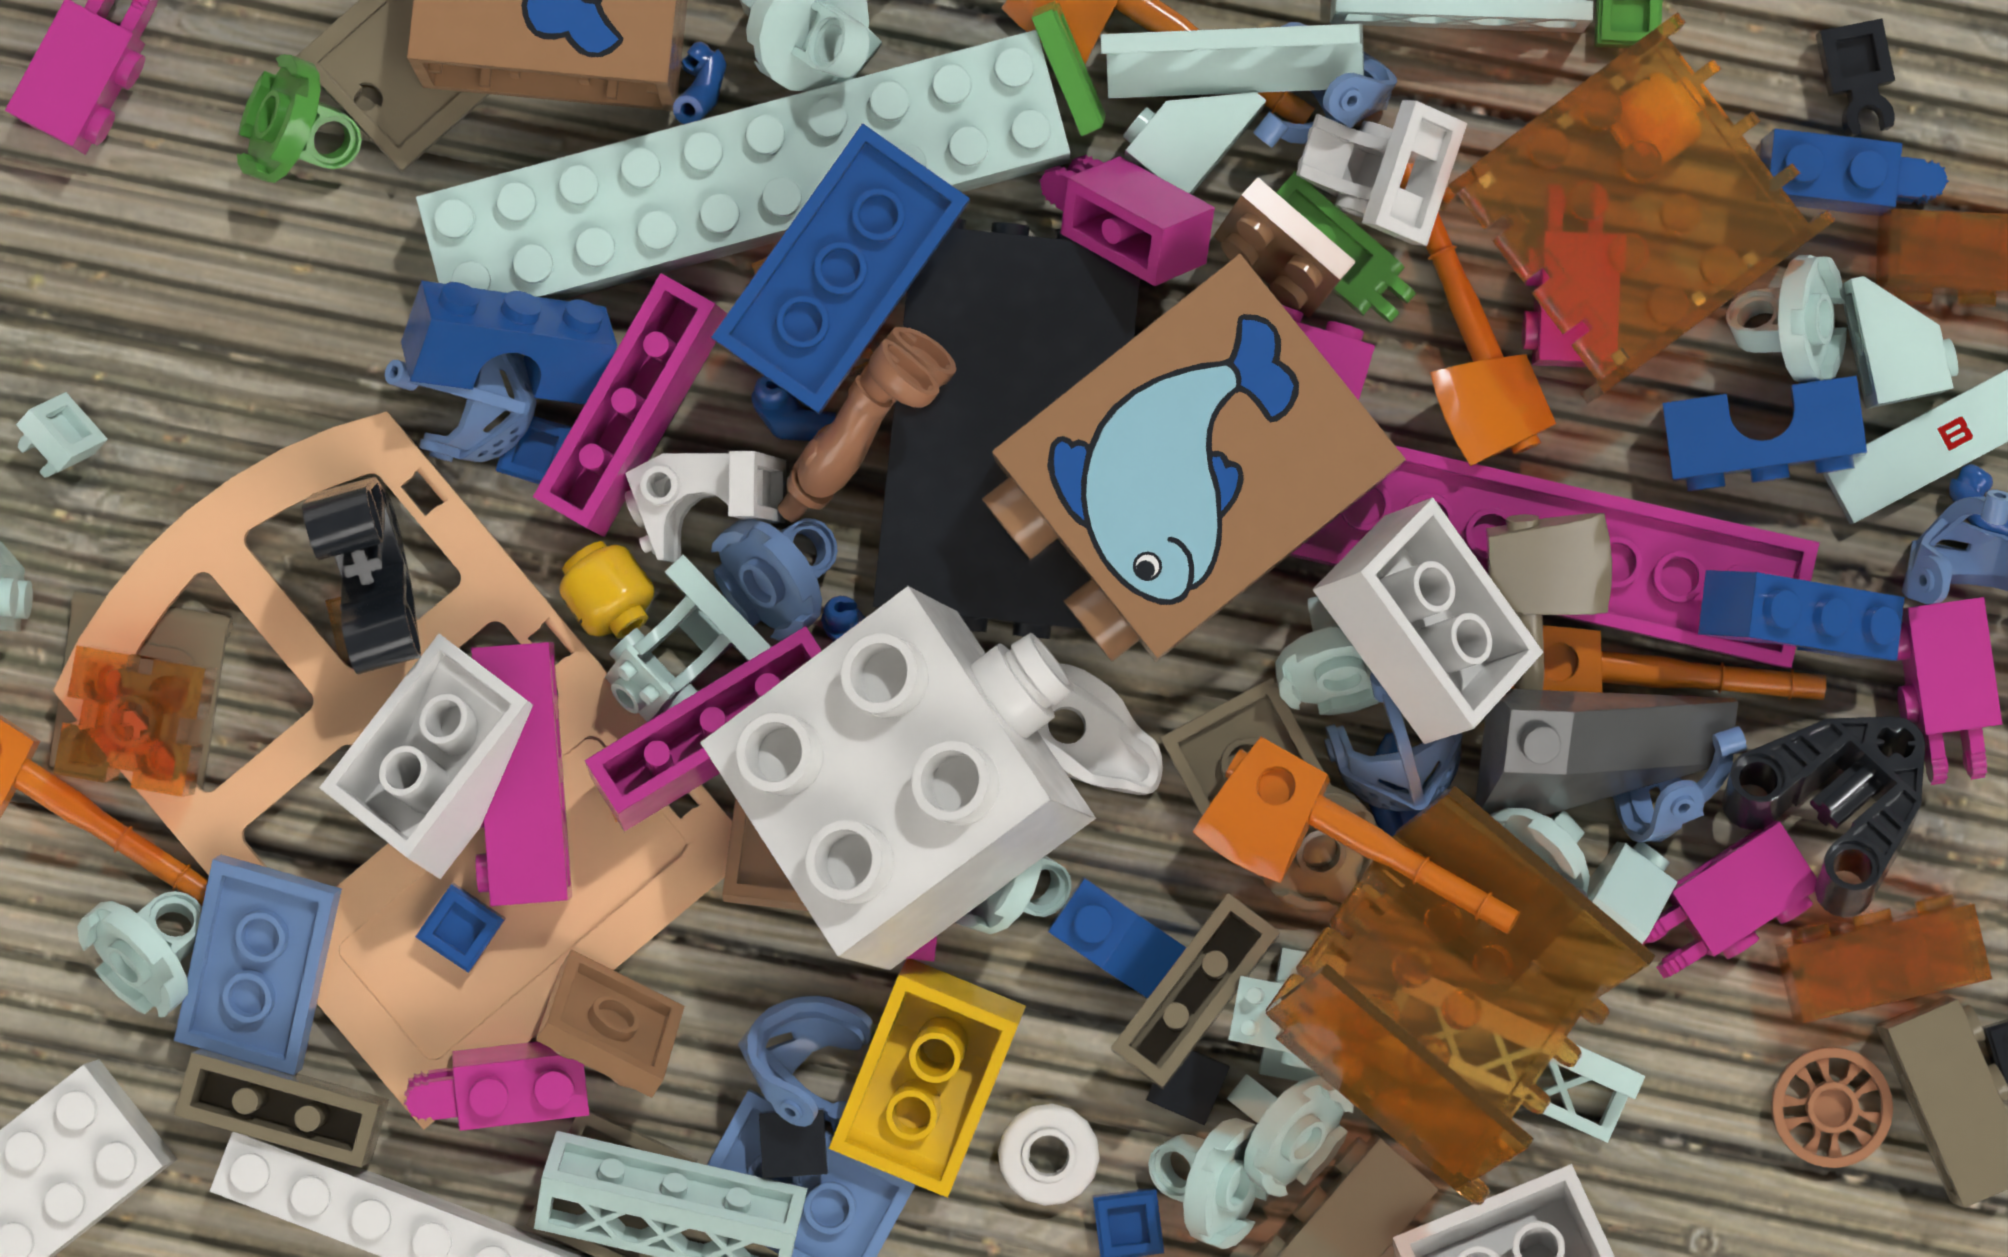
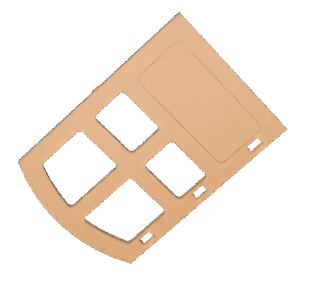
(379, 982)

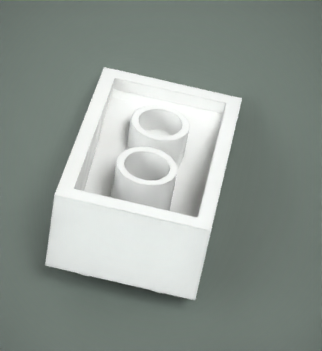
(432, 757)

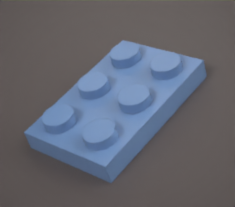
(257, 964)
(843, 1210)

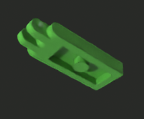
(1374, 265)

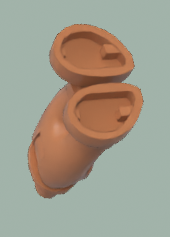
(901, 369)

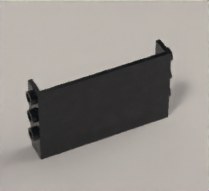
(1023, 330)

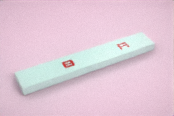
(1924, 449)

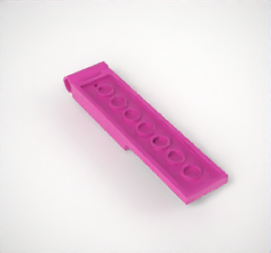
(1654, 549)

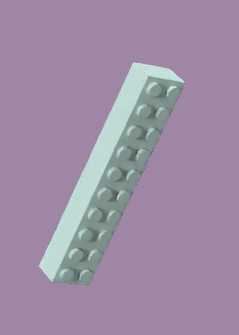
(739, 174)

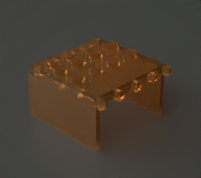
(1635, 206)
(1441, 1015)

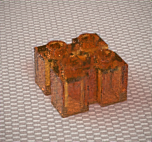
(104, 744)

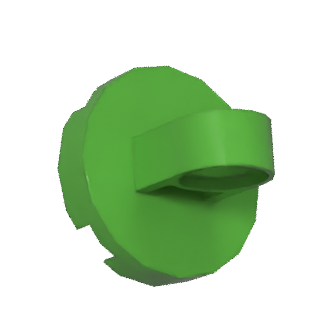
(283, 123)

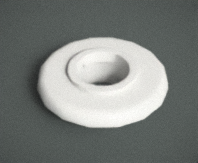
(1072, 1177)

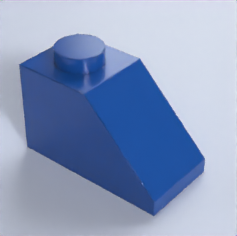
(1115, 938)

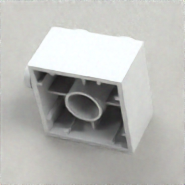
(903, 775)

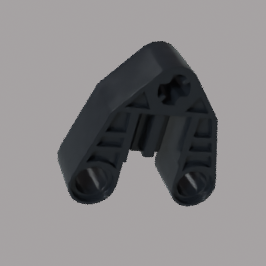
(377, 595)
(1879, 761)

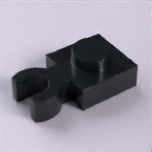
(1857, 63)

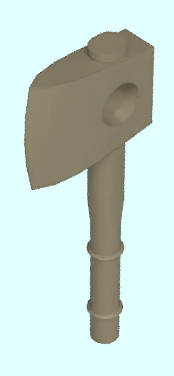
(1550, 570)

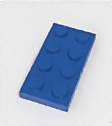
(840, 268)

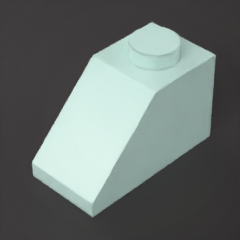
(1190, 136)
(1895, 346)
(1632, 887)

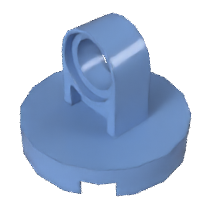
(770, 576)

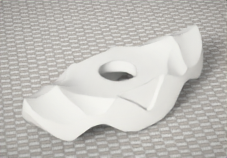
(1113, 747)

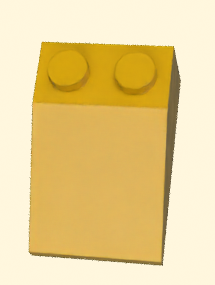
(927, 1077)

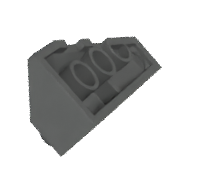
(1587, 746)

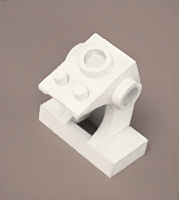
(1369, 165)
(675, 482)

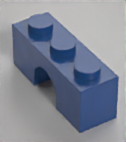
(463, 327)
(1823, 431)
(1801, 615)

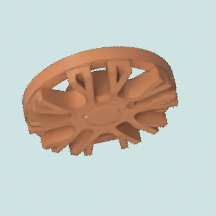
(1832, 1107)

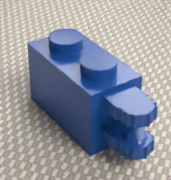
(1850, 172)

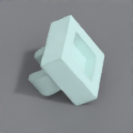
(59, 433)

